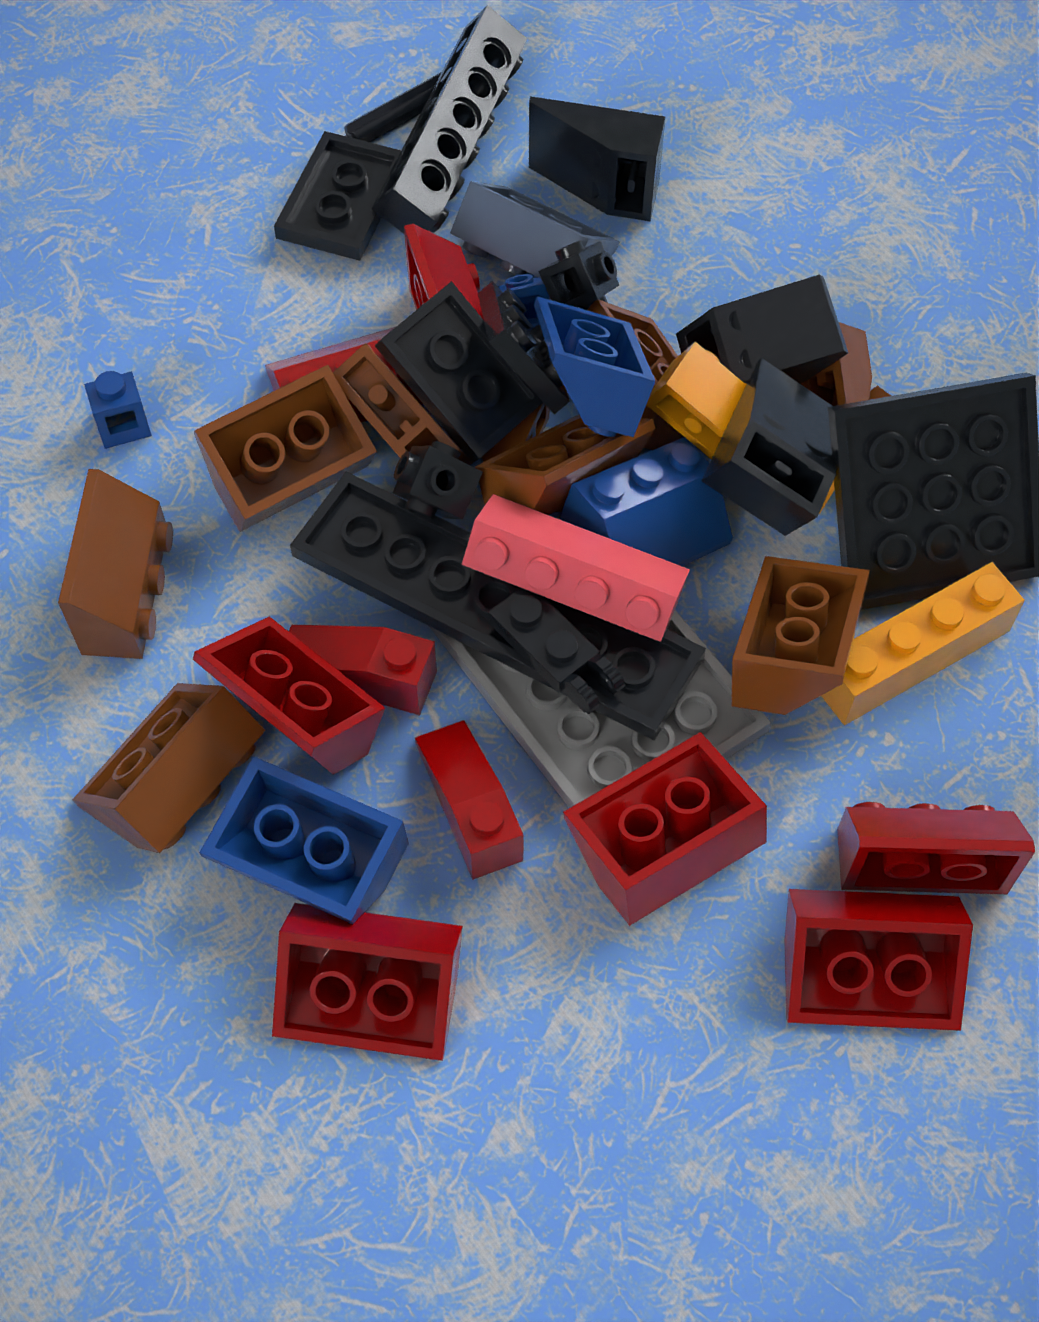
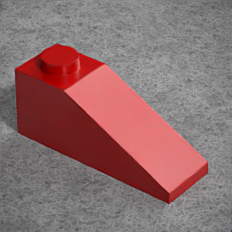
(380, 660)
(472, 799)

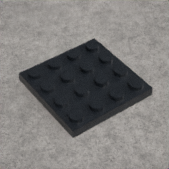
(938, 486)

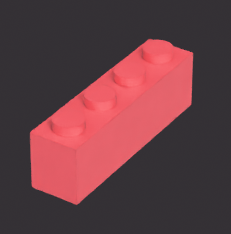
(575, 567)

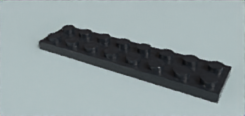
(418, 569)

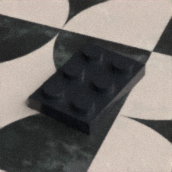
(336, 196)
(521, 344)
(457, 372)

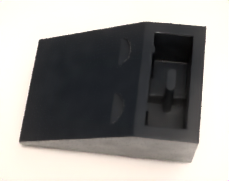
(598, 154)
(786, 326)
(775, 451)

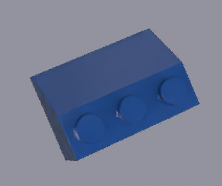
(597, 365)
(654, 505)
(307, 841)

